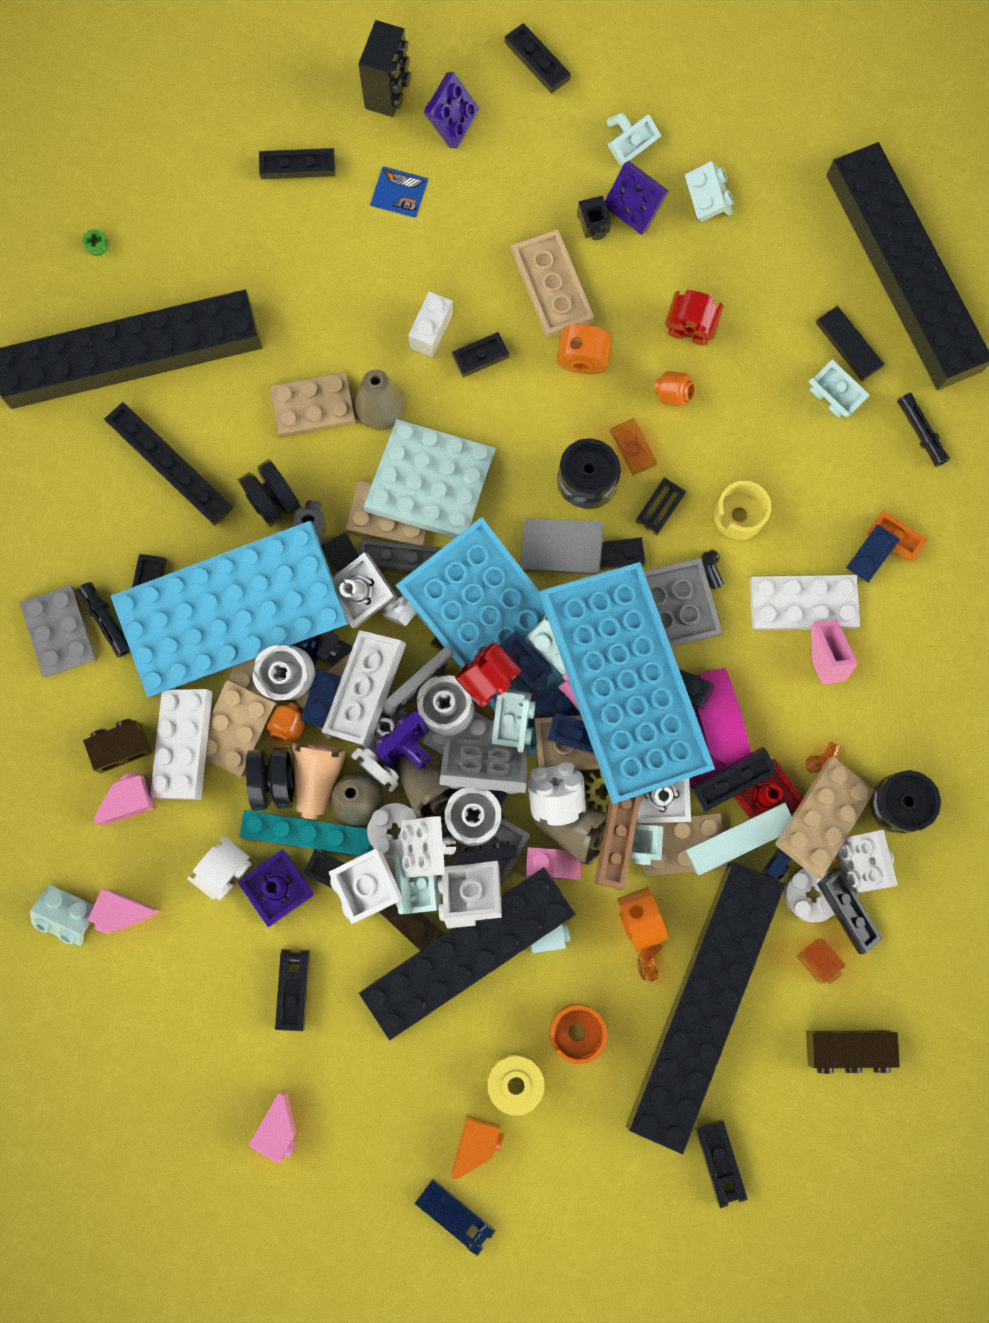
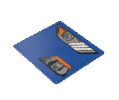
(399, 192)

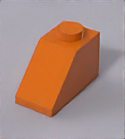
(476, 1145)

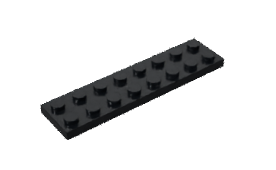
(466, 955)

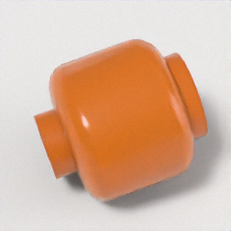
(675, 388)
(286, 724)

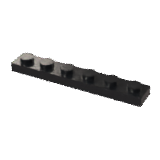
(168, 463)

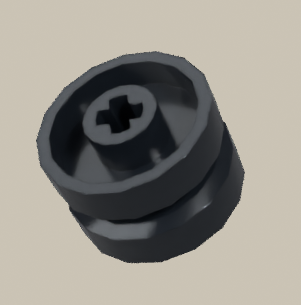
(587, 473)
(267, 494)
(270, 779)
(921, 800)

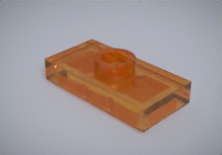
(633, 446)

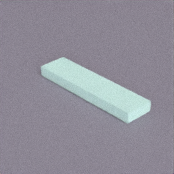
(739, 839)

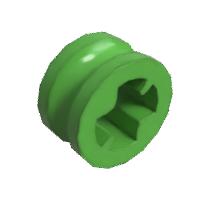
(89, 238)

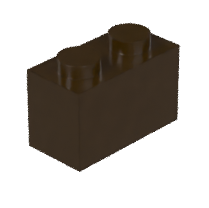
(117, 746)

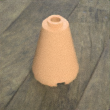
(315, 776)

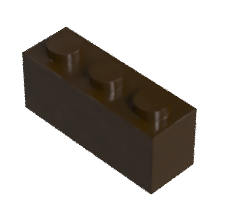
(853, 1050)

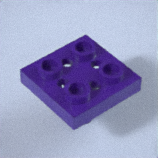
(446, 107)
(648, 193)
(404, 742)
(275, 888)

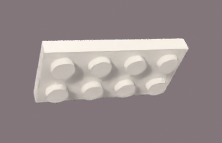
(801, 600)
(364, 688)
(181, 744)

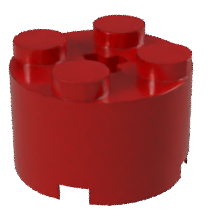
(693, 316)
(488, 674)

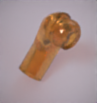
(646, 963)

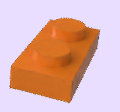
(910, 540)

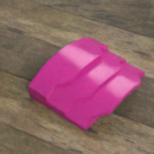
(721, 724)

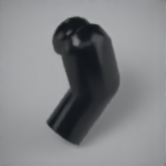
(709, 562)

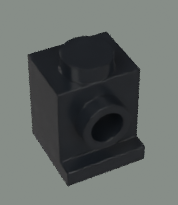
(594, 217)

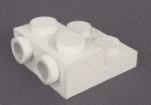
(365, 886)
(470, 894)

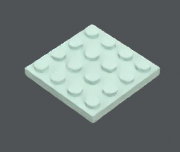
(429, 479)

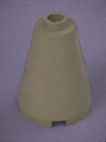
(379, 401)
(423, 788)
(359, 809)
(579, 837)

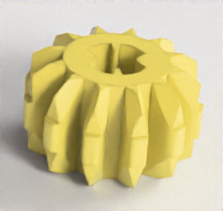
(592, 788)

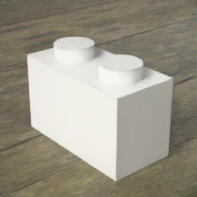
(430, 324)

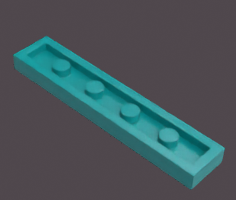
(305, 833)

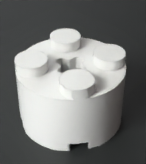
(269, 667)
(445, 690)
(557, 794)
(488, 819)
(219, 868)

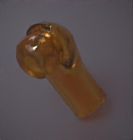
(815, 763)

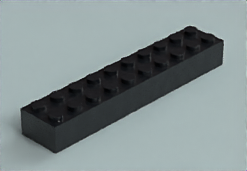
(908, 266)
(127, 349)
(705, 1007)

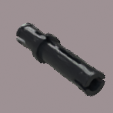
(924, 431)
(99, 611)

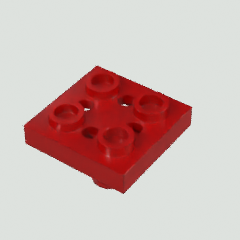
(774, 791)

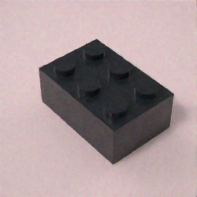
(384, 68)

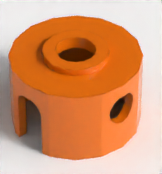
(584, 357)
(642, 919)
(590, 1045)

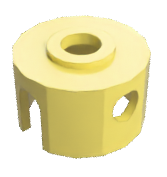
(743, 496)
(513, 1066)

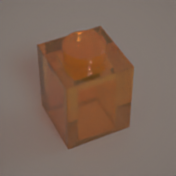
(821, 961)

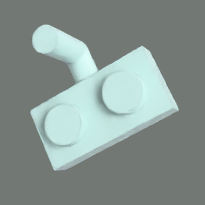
(633, 138)

